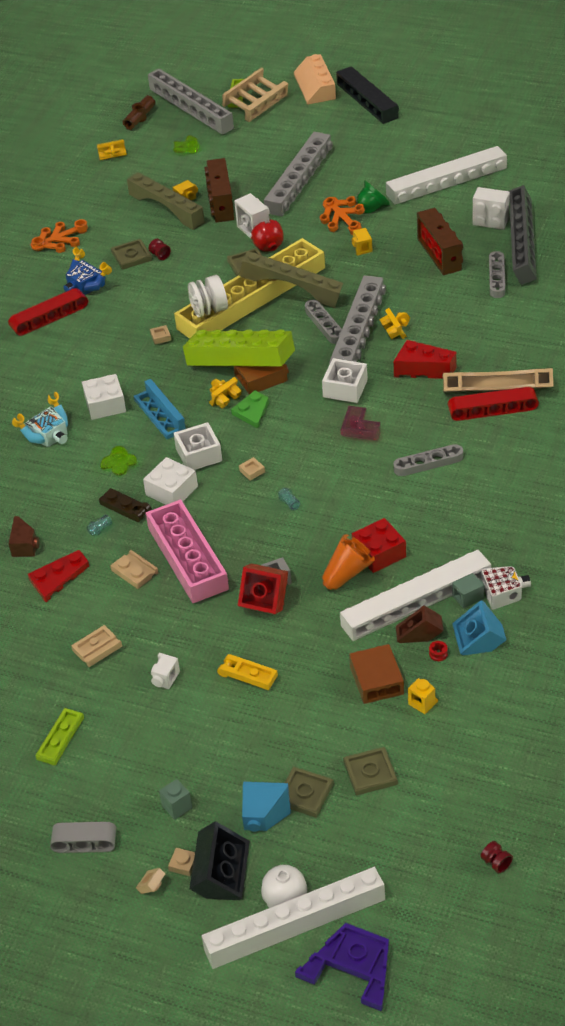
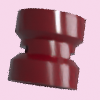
(159, 249)
(496, 857)

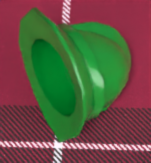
(371, 198)

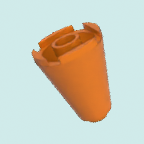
(346, 562)

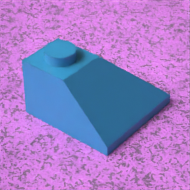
(478, 630)
(264, 805)

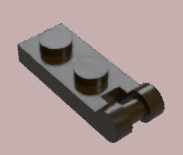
(124, 505)

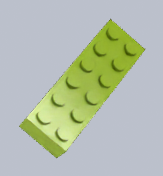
(239, 348)

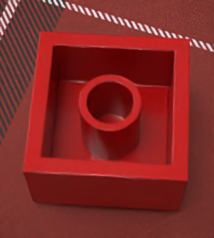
(383, 542)
(262, 588)

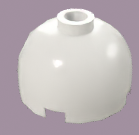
(282, 885)

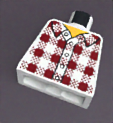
(503, 585)

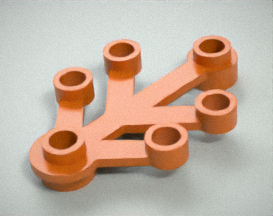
(332, 204)
(41, 242)

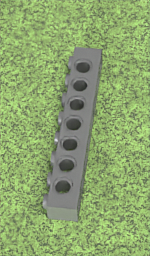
(191, 101)
(298, 173)
(360, 319)

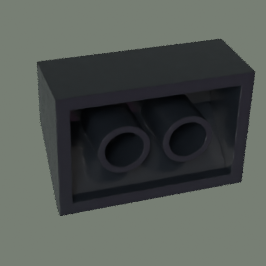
(219, 863)

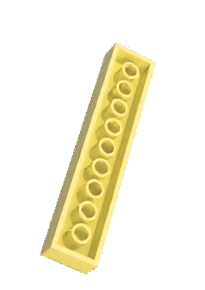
(248, 295)

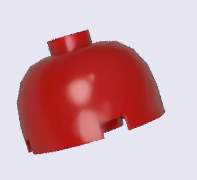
(267, 236)

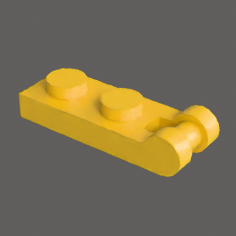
(247, 671)

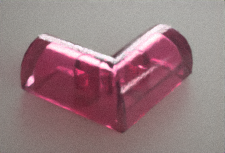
(356, 427)

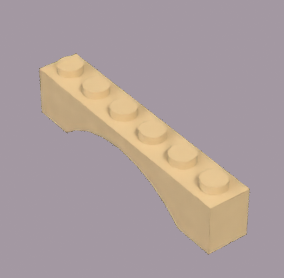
(497, 380)

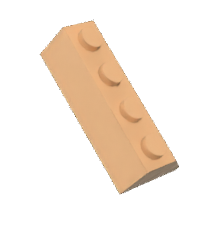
(315, 80)

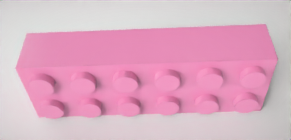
(187, 551)

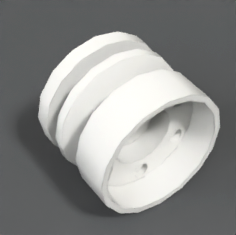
(207, 296)

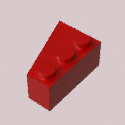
(424, 360)

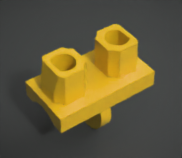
(111, 149)
(396, 323)
(221, 389)

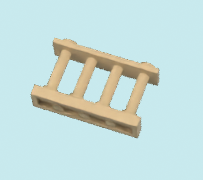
(258, 105)

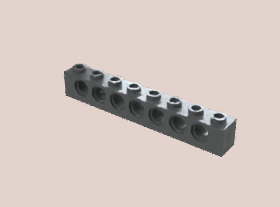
(522, 235)

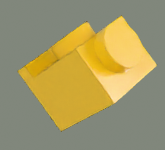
(186, 189)
(362, 241)
(422, 690)

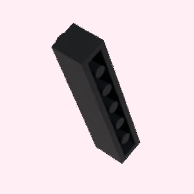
(367, 95)

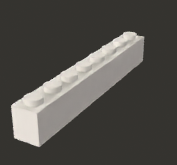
(446, 175)
(409, 596)
(293, 917)

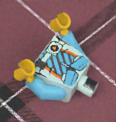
(47, 426)

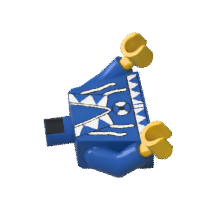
(84, 275)

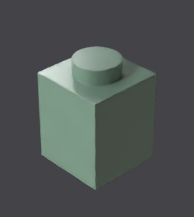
(468, 590)
(175, 799)

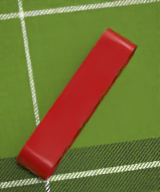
(48, 311)
(492, 403)

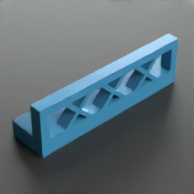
(165, 409)

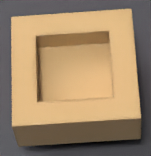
(160, 334)
(251, 468)
(182, 862)
(150, 881)

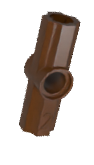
(139, 112)

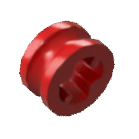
(438, 656)

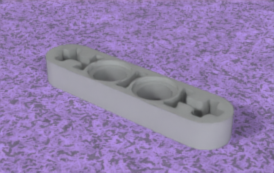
(496, 274)
(327, 320)
(402, 465)

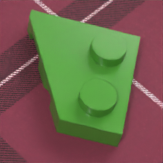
(251, 408)

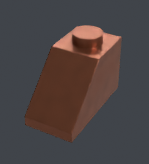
(22, 539)
(420, 626)

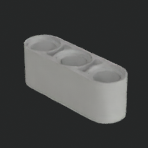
(83, 837)

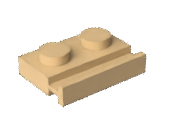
(134, 569)
(96, 646)

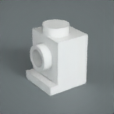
(165, 671)

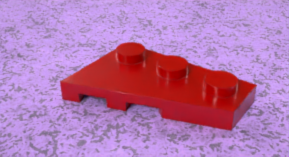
(55, 574)

